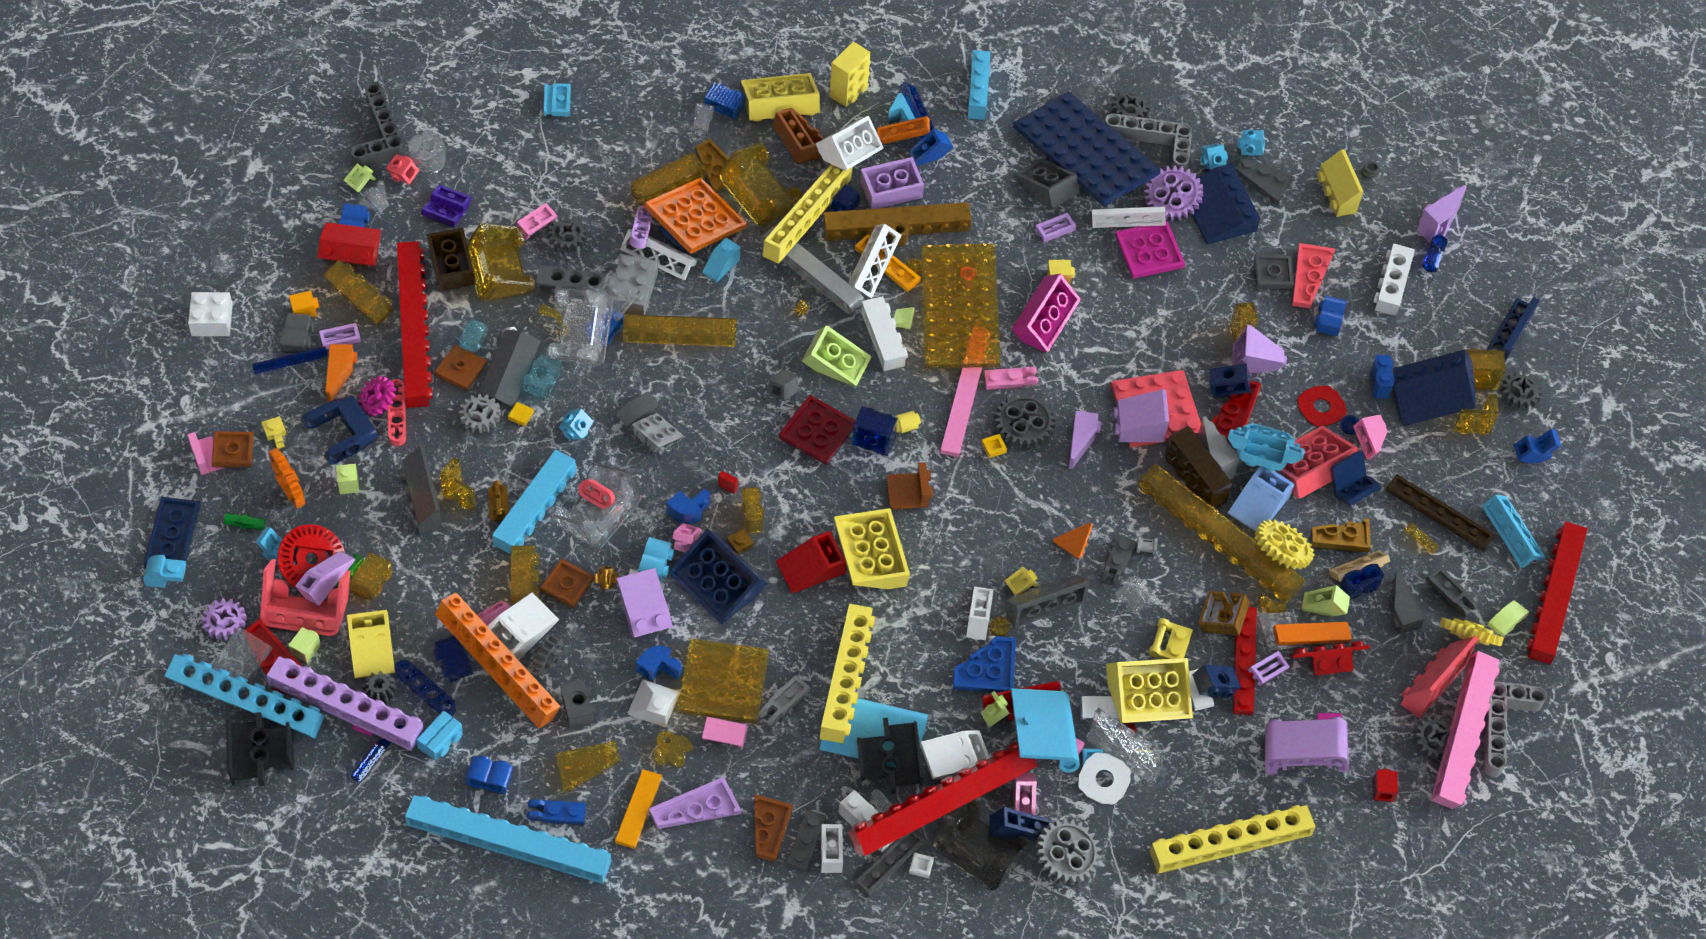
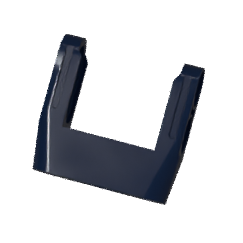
(355, 420)

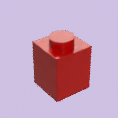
(1385, 785)

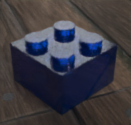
(874, 431)

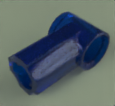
(1434, 253)

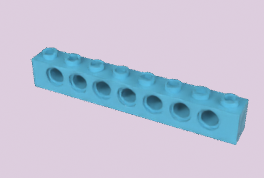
(178, 673)

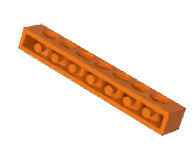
(497, 660)

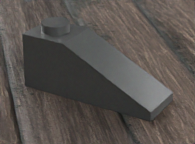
(1404, 609)

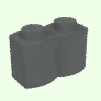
(297, 333)

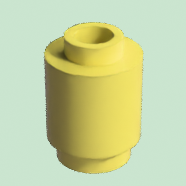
(907, 422)

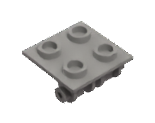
(656, 432)

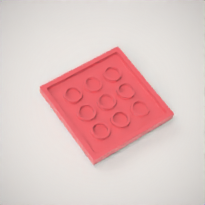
(1180, 402)

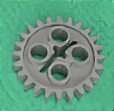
(1074, 836)

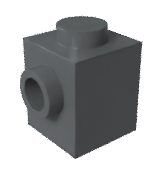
(783, 385)

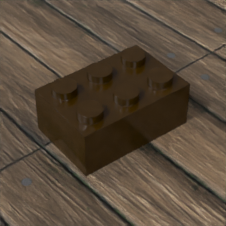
(450, 259)

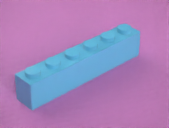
(534, 501)

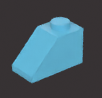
(722, 260)

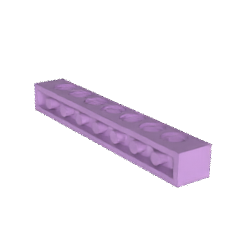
(297, 687)

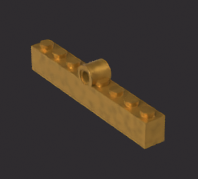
(904, 220)

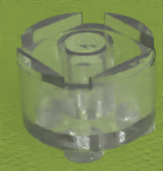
(427, 152)

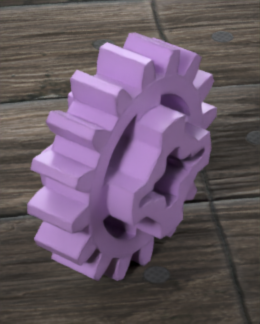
(222, 616)

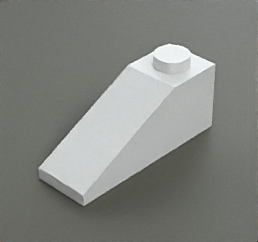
(979, 613)

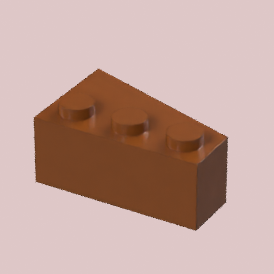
(797, 135)

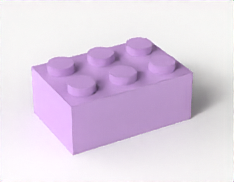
(892, 183)

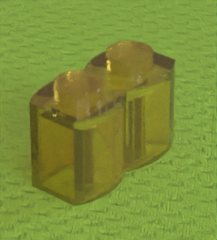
(752, 510)

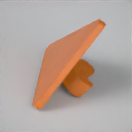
(1074, 540)

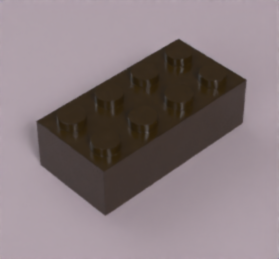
(1197, 468)

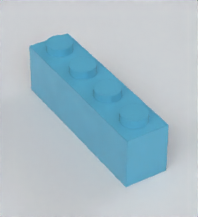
(978, 85)

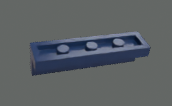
(1516, 330)

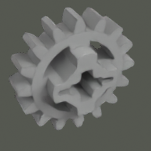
(480, 413)

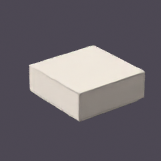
(921, 865)

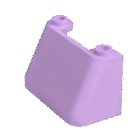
(1306, 744)

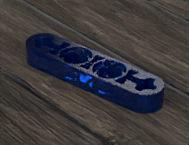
(426, 687)

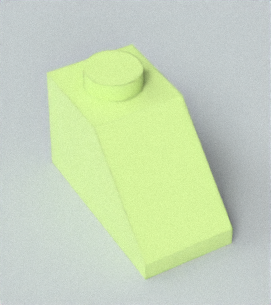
(1326, 601)

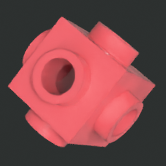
(402, 169)

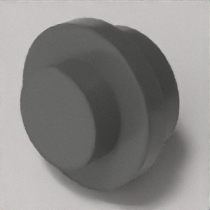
(1371, 169)

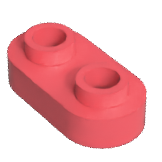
(598, 493)

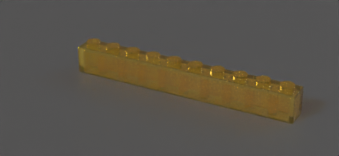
(1220, 533)

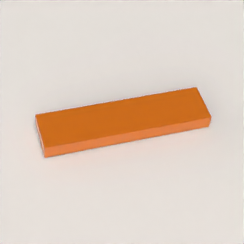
(1312, 633)

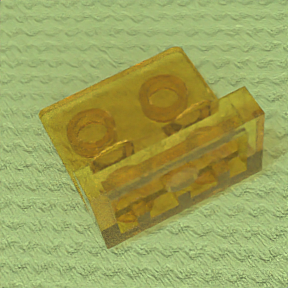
(1478, 420)
(454, 488)

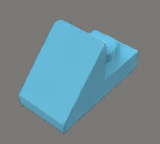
(900, 110)

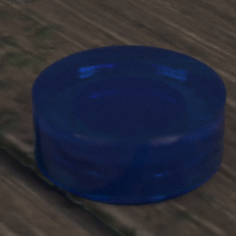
(1347, 424)

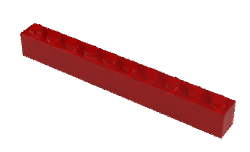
(413, 324)
(939, 799)

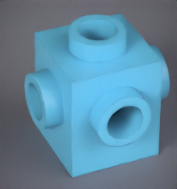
(1252, 142)
(1213, 156)
(575, 424)

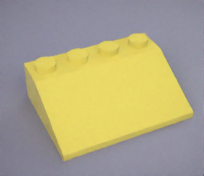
(778, 93)
(872, 549)
(1150, 690)

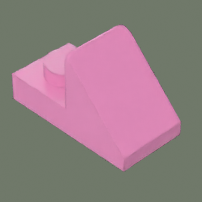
(685, 537)

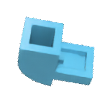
(269, 543)
(161, 570)

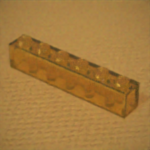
(679, 330)

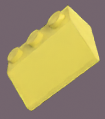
(1340, 184)

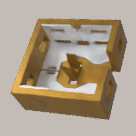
(1217, 606)

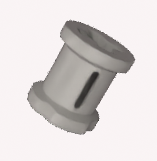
(1146, 545)

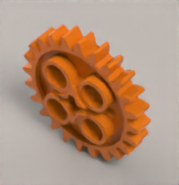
(286, 478)

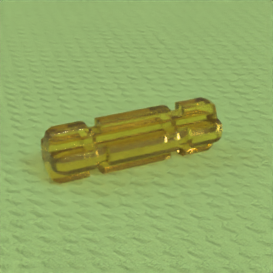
(1421, 538)

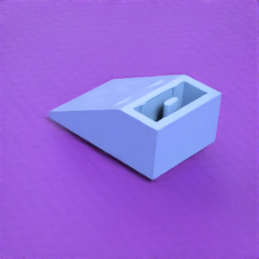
(1261, 498)

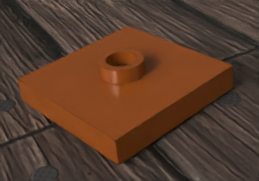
(460, 367)
(232, 449)
(567, 583)

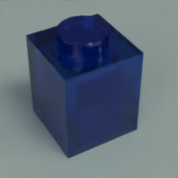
(845, 199)

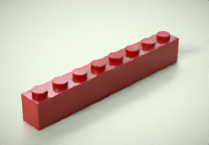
(1557, 592)

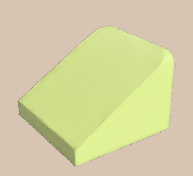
(904, 317)

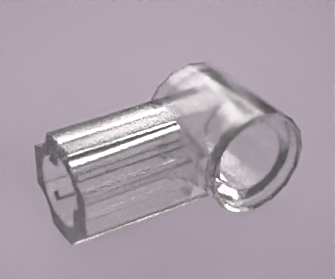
(702, 116)

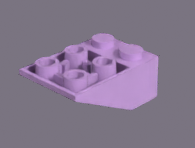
(1439, 216)

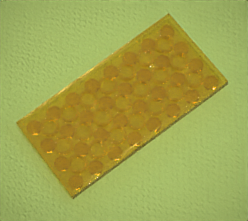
(960, 306)

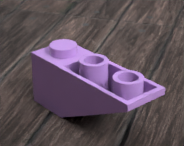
(323, 577)

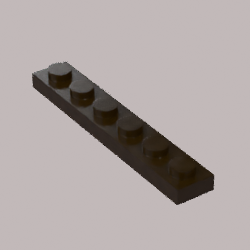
(1440, 512)

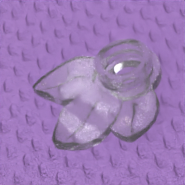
(1135, 597)

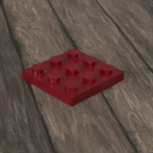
(817, 429)

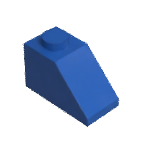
(931, 147)

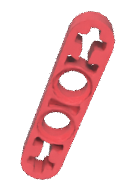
(397, 412)

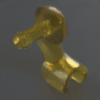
(549, 311)

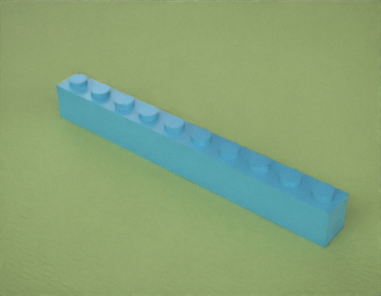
(508, 839)

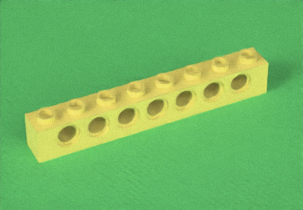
(805, 213)
(846, 674)
(1244, 842)

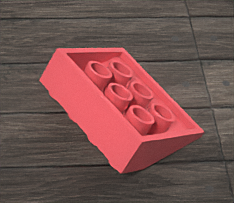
(1322, 451)
(1438, 676)

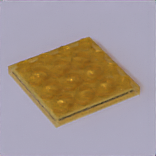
(723, 680)

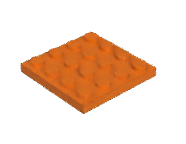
(695, 215)

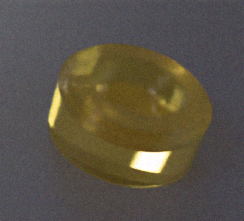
(999, 626)

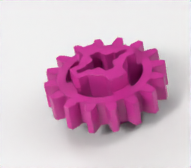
(376, 396)

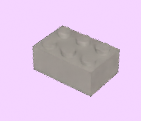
(640, 274)

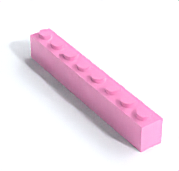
(1465, 730)

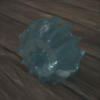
(473, 336)

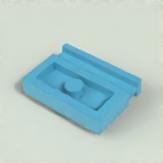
(557, 99)

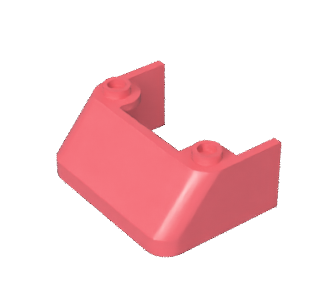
(295, 612)

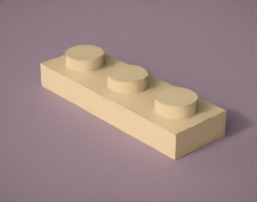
(1377, 557)

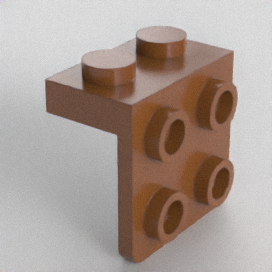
(910, 489)

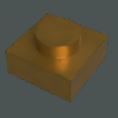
(740, 541)

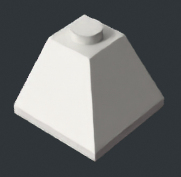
(653, 703)

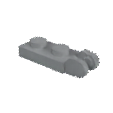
(785, 699)

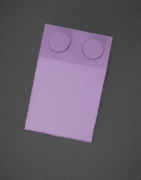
(644, 602)

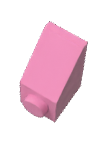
(1371, 434)
(1025, 793)

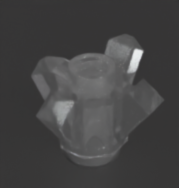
(375, 198)

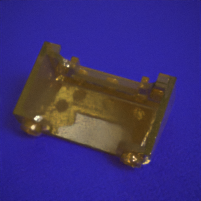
(756, 186)
(498, 262)

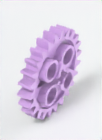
(1187, 200)

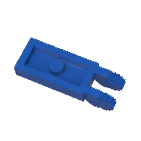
(557, 811)

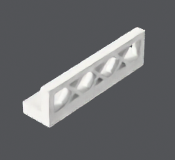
(1128, 217)
(664, 249)
(870, 255)

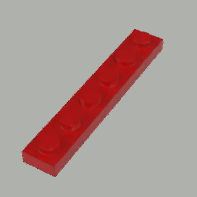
(1245, 658)

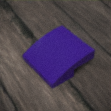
(446, 205)

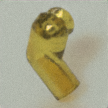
(1269, 606)

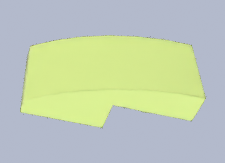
(1507, 618)

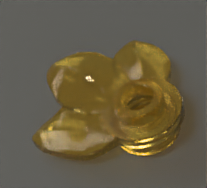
(673, 751)

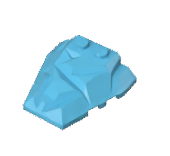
(1265, 447)

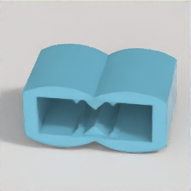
(656, 556)

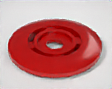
(306, 539)

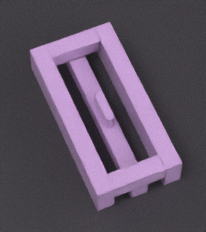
(1058, 229)
(340, 338)
(1258, 675)

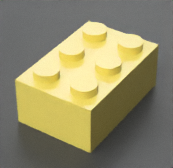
(849, 74)

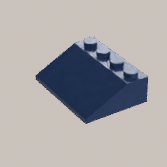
(1225, 206)
(1435, 387)
(717, 576)

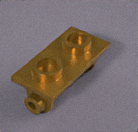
(498, 501)

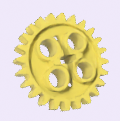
(1284, 544)
(1467, 629)

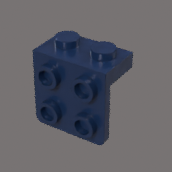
(1351, 481)

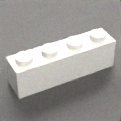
(883, 333)

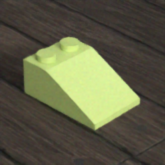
(836, 357)

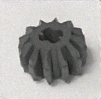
(384, 682)

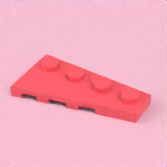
(1310, 271)

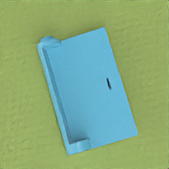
(869, 723)
(1048, 727)

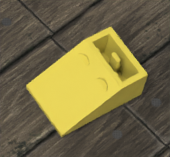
(370, 643)

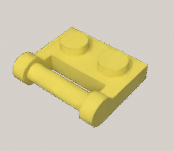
(1177, 642)

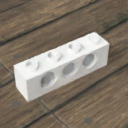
(1394, 279)

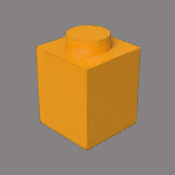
(304, 303)

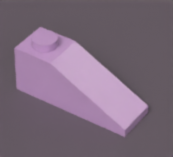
(1083, 435)

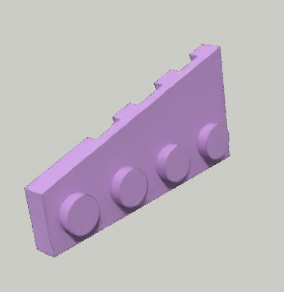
(701, 804)

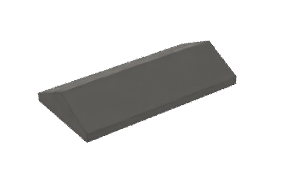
(509, 367)

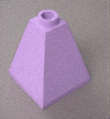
(1257, 352)

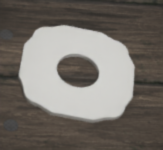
(1120, 773)

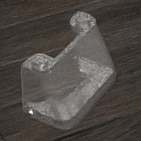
(583, 325)
(594, 524)

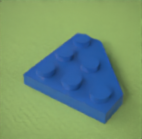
(988, 668)

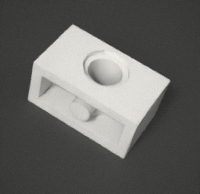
(831, 848)

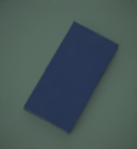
(173, 529)

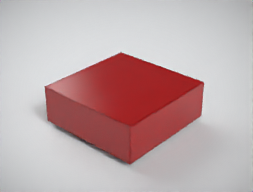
(728, 482)

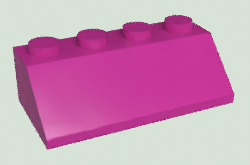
(1046, 313)

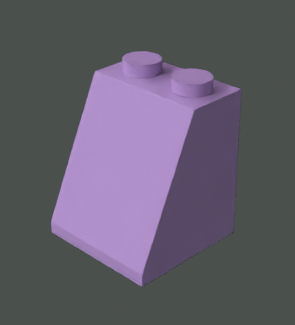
(1142, 417)

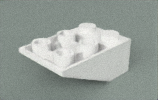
(523, 625)
(953, 752)

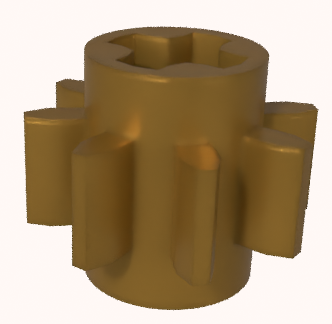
(606, 577)

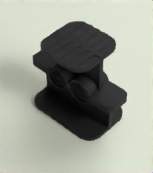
(244, 749)
(904, 754)

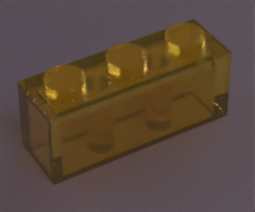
(524, 572)

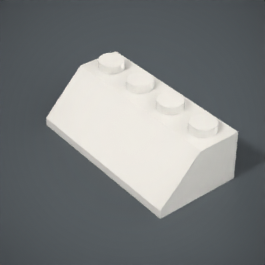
(850, 144)

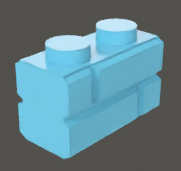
(439, 736)

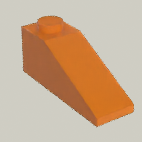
(340, 367)

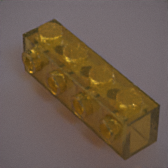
(667, 178)
(358, 292)

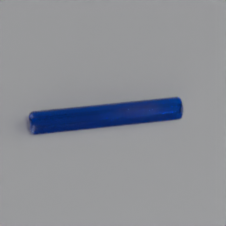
(289, 360)
(371, 758)

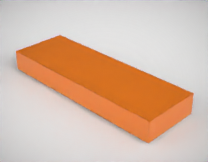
(904, 130)

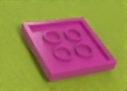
(1149, 250)

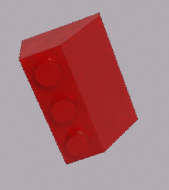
(349, 244)

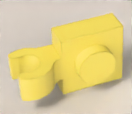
(275, 430)

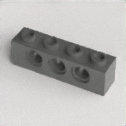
(566, 276)

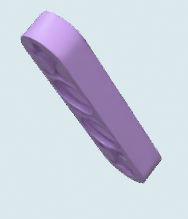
(640, 228)

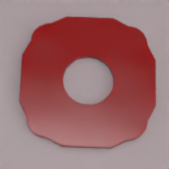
(1337, 406)

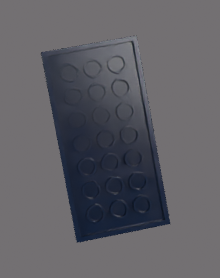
(1088, 147)

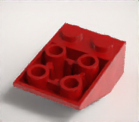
(812, 562)

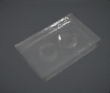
(241, 656)

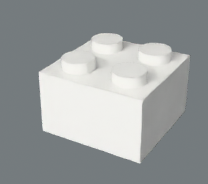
(210, 314)

